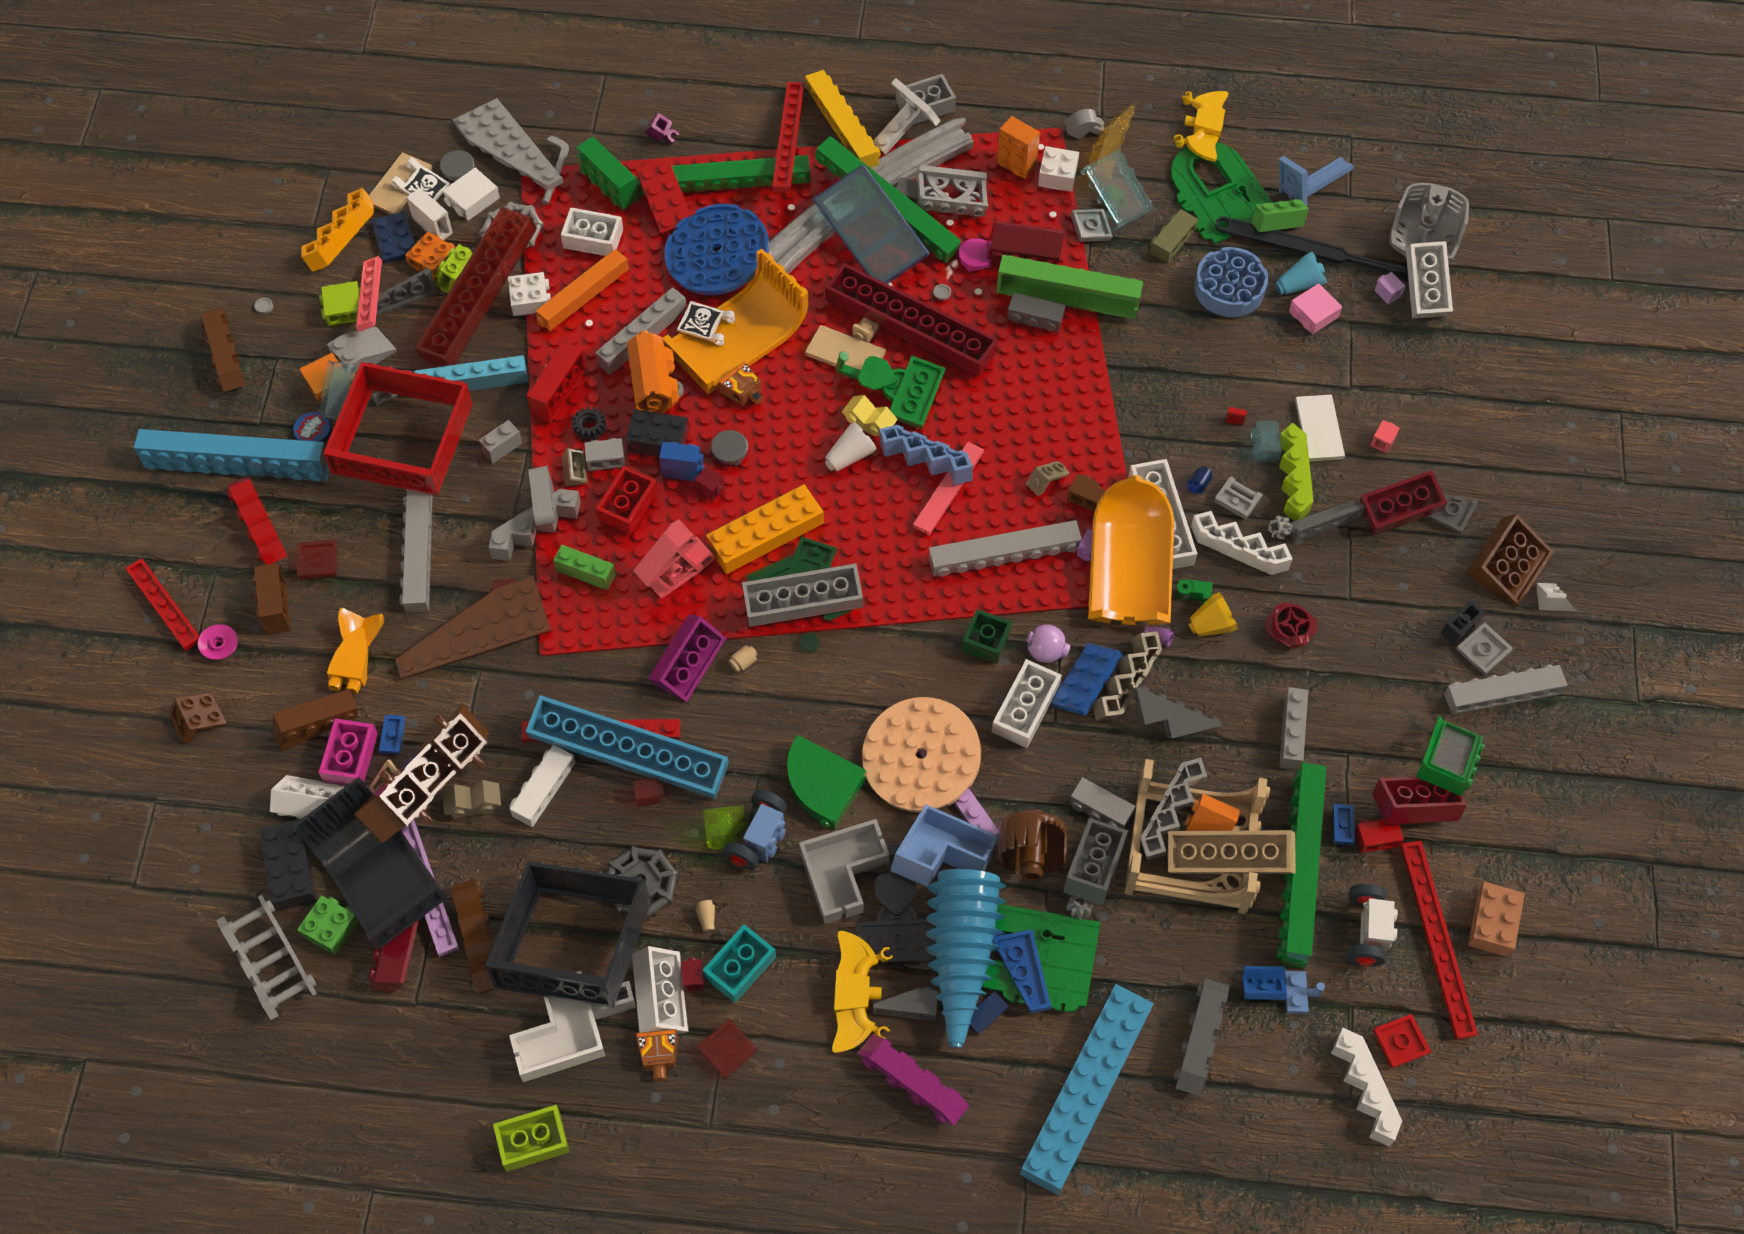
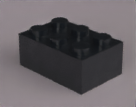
(651, 429)

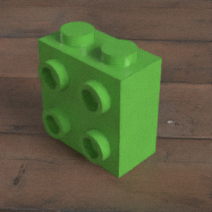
(328, 924)

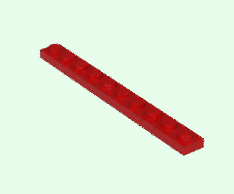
(788, 137)
(1439, 941)

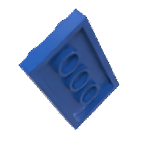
(1086, 679)

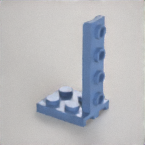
(1297, 183)

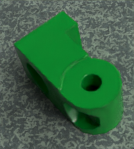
(1193, 590)

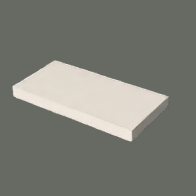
(1320, 423)

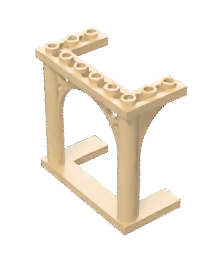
(1250, 805)

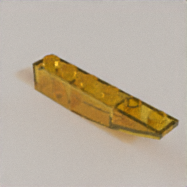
(1112, 136)

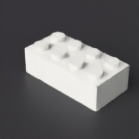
(1429, 279)
(1026, 703)

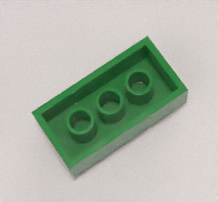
(607, 173)

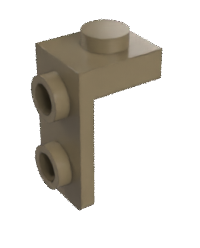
(1044, 475)

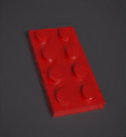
(663, 195)

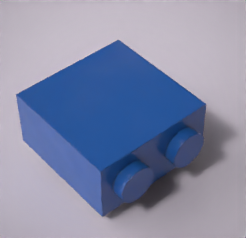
(680, 461)

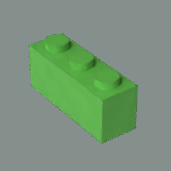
(1279, 215)
(584, 567)

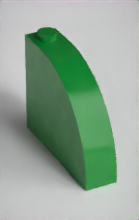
(822, 781)

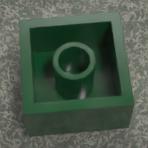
(987, 636)

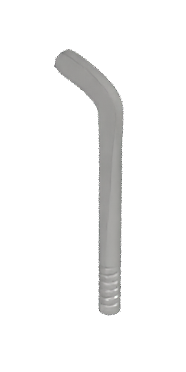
(563, 154)

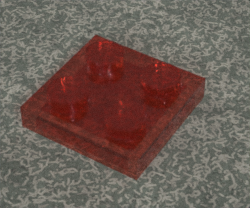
(317, 559)
(727, 1048)

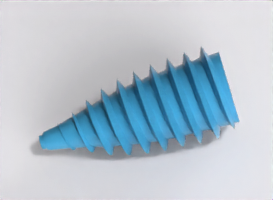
(964, 939)

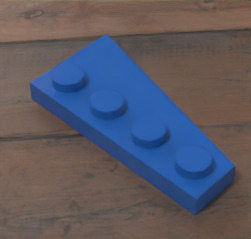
(1024, 966)

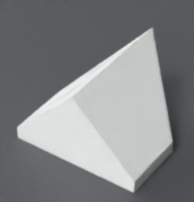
(1552, 598)

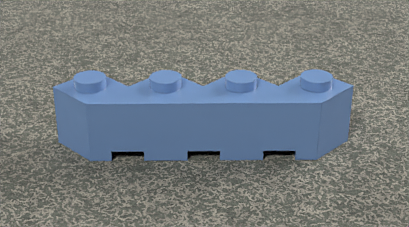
(919, 449)

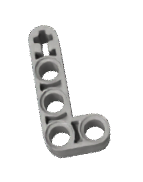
(541, 495)

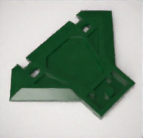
(809, 556)

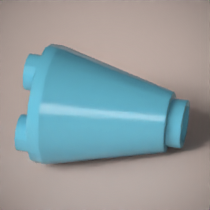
(1302, 276)

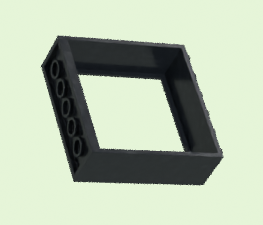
(556, 983)

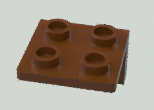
(195, 714)

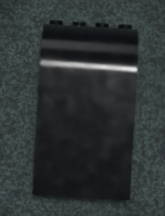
(379, 880)

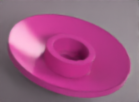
(215, 635)

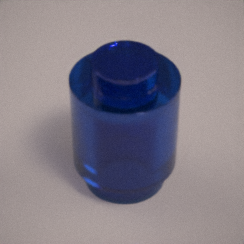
(1200, 480)

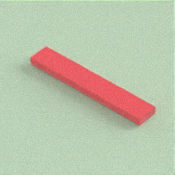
(369, 294)
(944, 495)

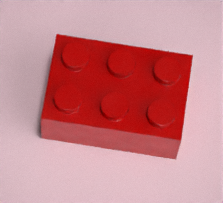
(627, 500)

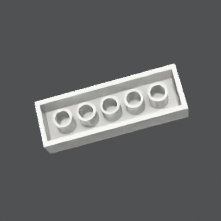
(1159, 473)

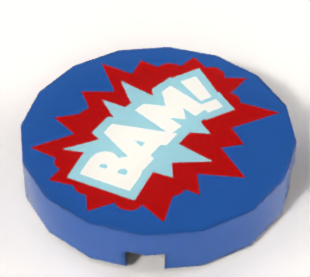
(312, 428)

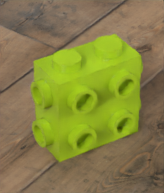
(451, 268)
(340, 303)

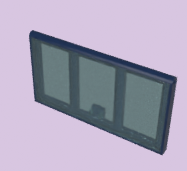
(871, 226)

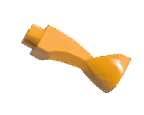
(351, 657)

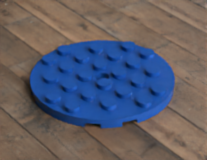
(691, 247)

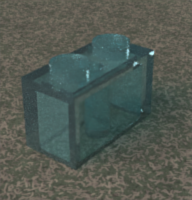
(1266, 441)

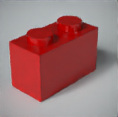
(1378, 836)

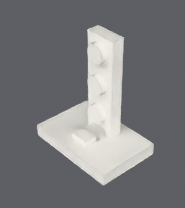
(904, 118)

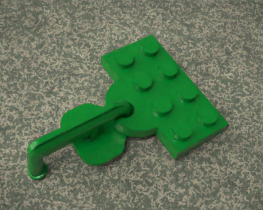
(913, 388)

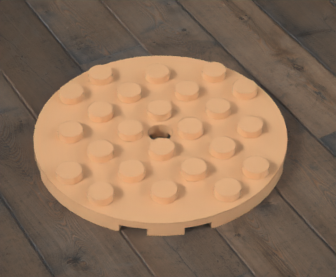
(938, 778)

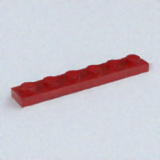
(163, 604)

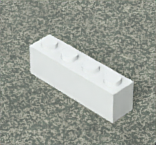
(542, 785)

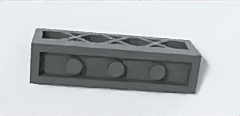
(1326, 520)

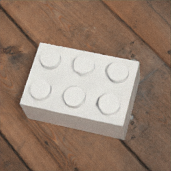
(591, 232)

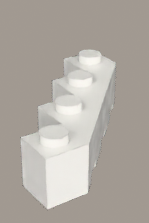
(1249, 549)
(1366, 1076)

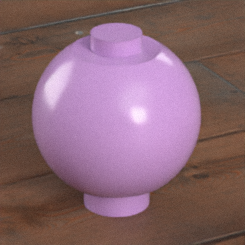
(1047, 643)

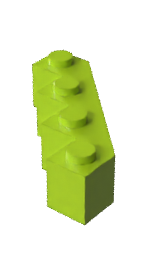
(1297, 466)

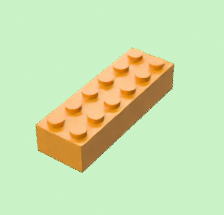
(765, 529)

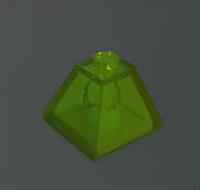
(723, 825)

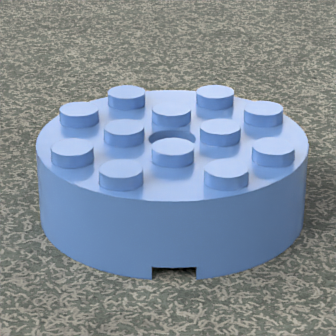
(1230, 282)

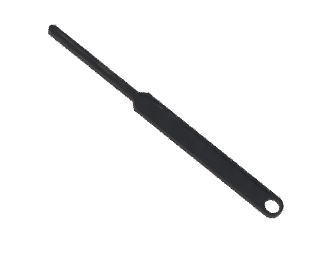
(1303, 245)

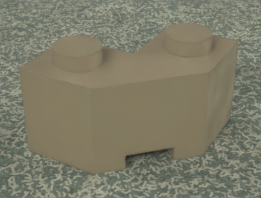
(468, 801)

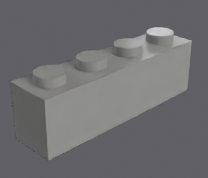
(1293, 728)

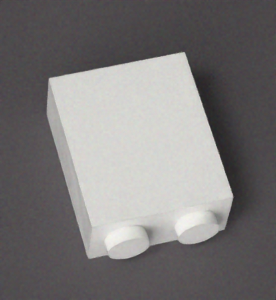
(471, 194)
(429, 214)

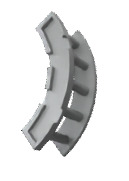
(252, 969)

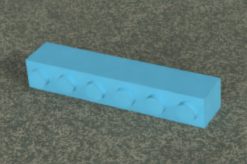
(484, 373)

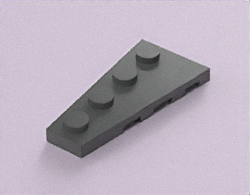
(407, 292)
(1455, 514)

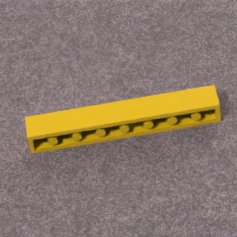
(842, 118)

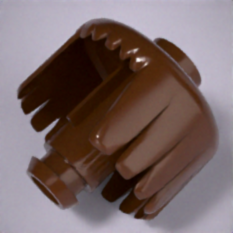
(1032, 842)

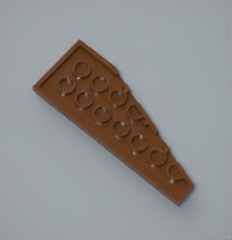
(493, 622)

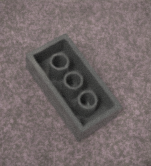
(1095, 861)

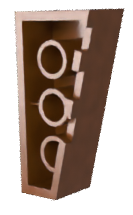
(312, 718)

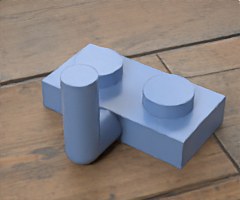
(1298, 992)

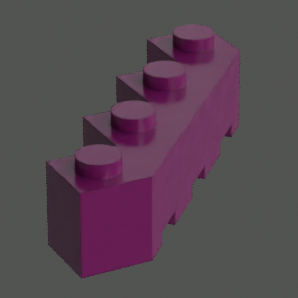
(920, 1084)

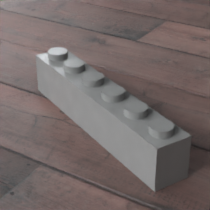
(653, 320)
(1505, 689)

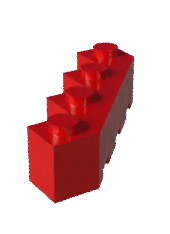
(257, 521)

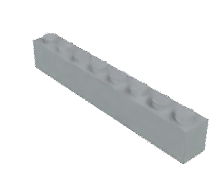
(1004, 548)
(416, 552)

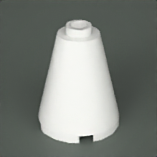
(849, 448)

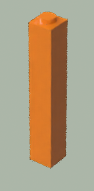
(582, 290)

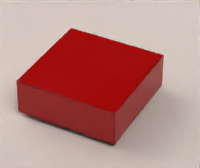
(1236, 416)

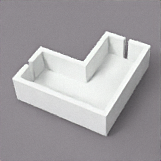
(558, 1045)

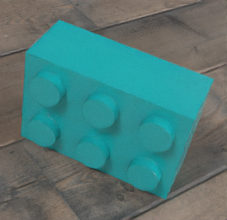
(739, 963)

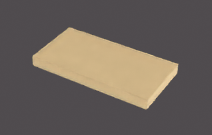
(384, 195)
(829, 343)

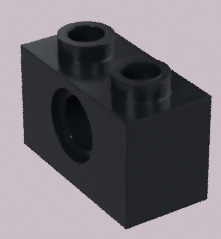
(1463, 622)

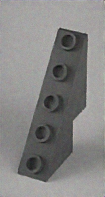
(1176, 718)

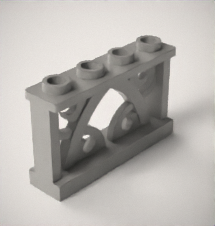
(963, 180)

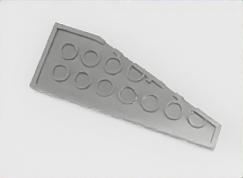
(501, 136)

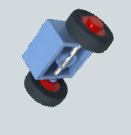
(762, 833)

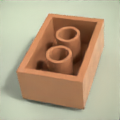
(1496, 919)

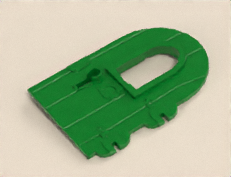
(1222, 201)
(1064, 964)

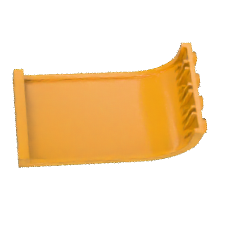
(764, 319)

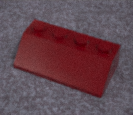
(1024, 242)
(392, 962)

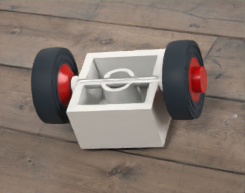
(1376, 925)

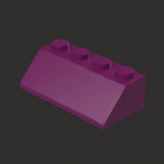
(687, 657)

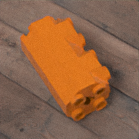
(650, 373)

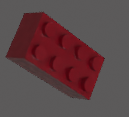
(1403, 502)
(1416, 801)

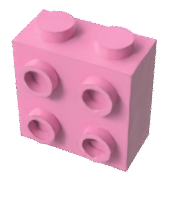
(1315, 308)

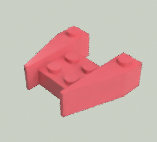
(673, 560)

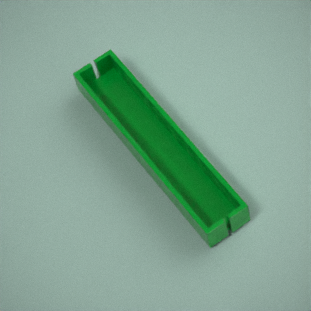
(1301, 888)

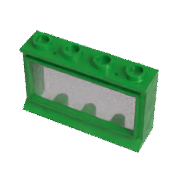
(1451, 757)

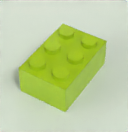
(531, 1138)

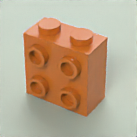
(428, 253)
(315, 374)
(1211, 815)

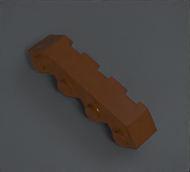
(222, 348)
(475, 931)

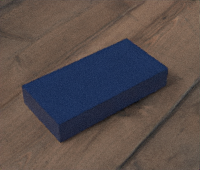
(987, 1013)

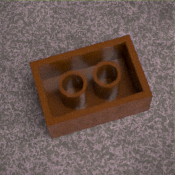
(271, 599)

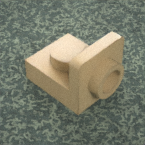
(865, 330)

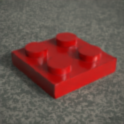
(1401, 1041)

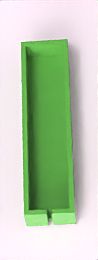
(1070, 286)

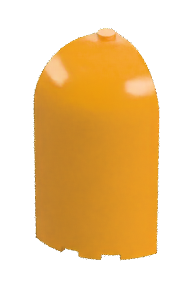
(1132, 555)

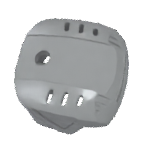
(1444, 218)

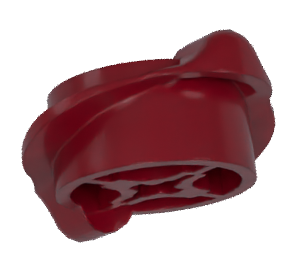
(1291, 614)

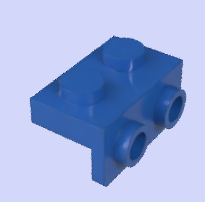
(1264, 982)

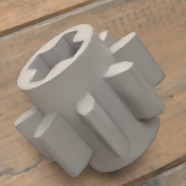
(1280, 527)
(1079, 907)

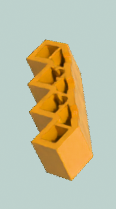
(336, 235)

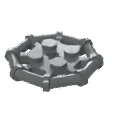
(649, 872)

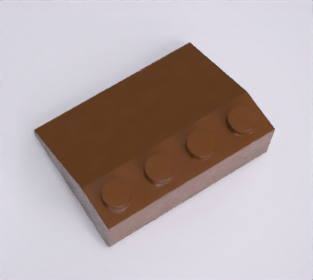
(1510, 560)

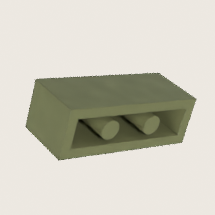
(1173, 235)

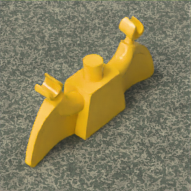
(1206, 124)
(853, 992)

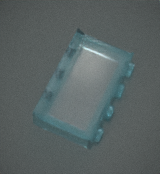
(1118, 189)

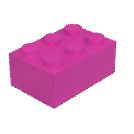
(348, 752)

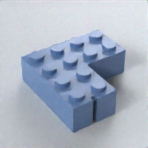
(939, 839)

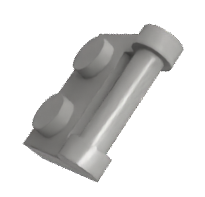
(1235, 501)

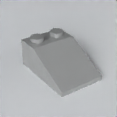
(362, 346)

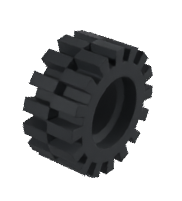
(589, 415)

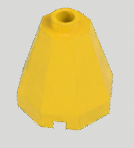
(1213, 617)

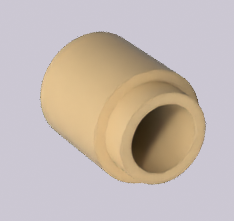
(743, 658)

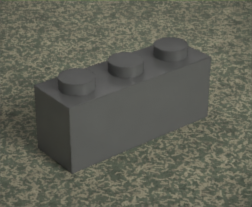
(1036, 312)

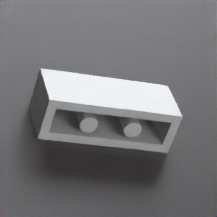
(1101, 804)

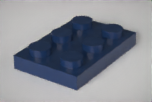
(393, 236)

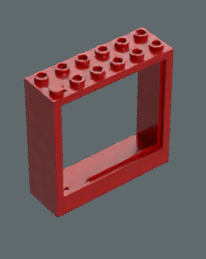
(403, 383)

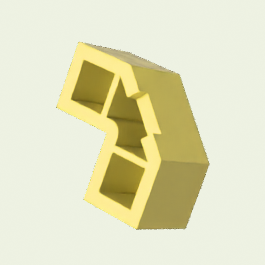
(867, 416)

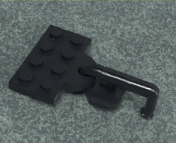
(902, 933)

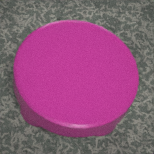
(974, 254)

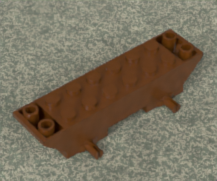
(423, 775)

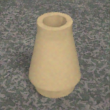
(706, 914)

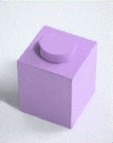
(1389, 288)

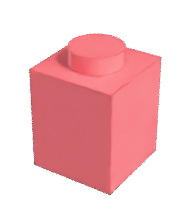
(1385, 436)

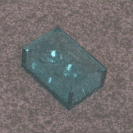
(336, 388)

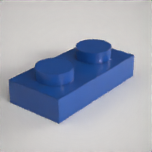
(392, 735)
(1343, 824)

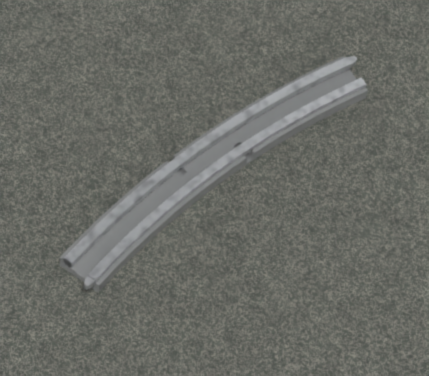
(812, 228)

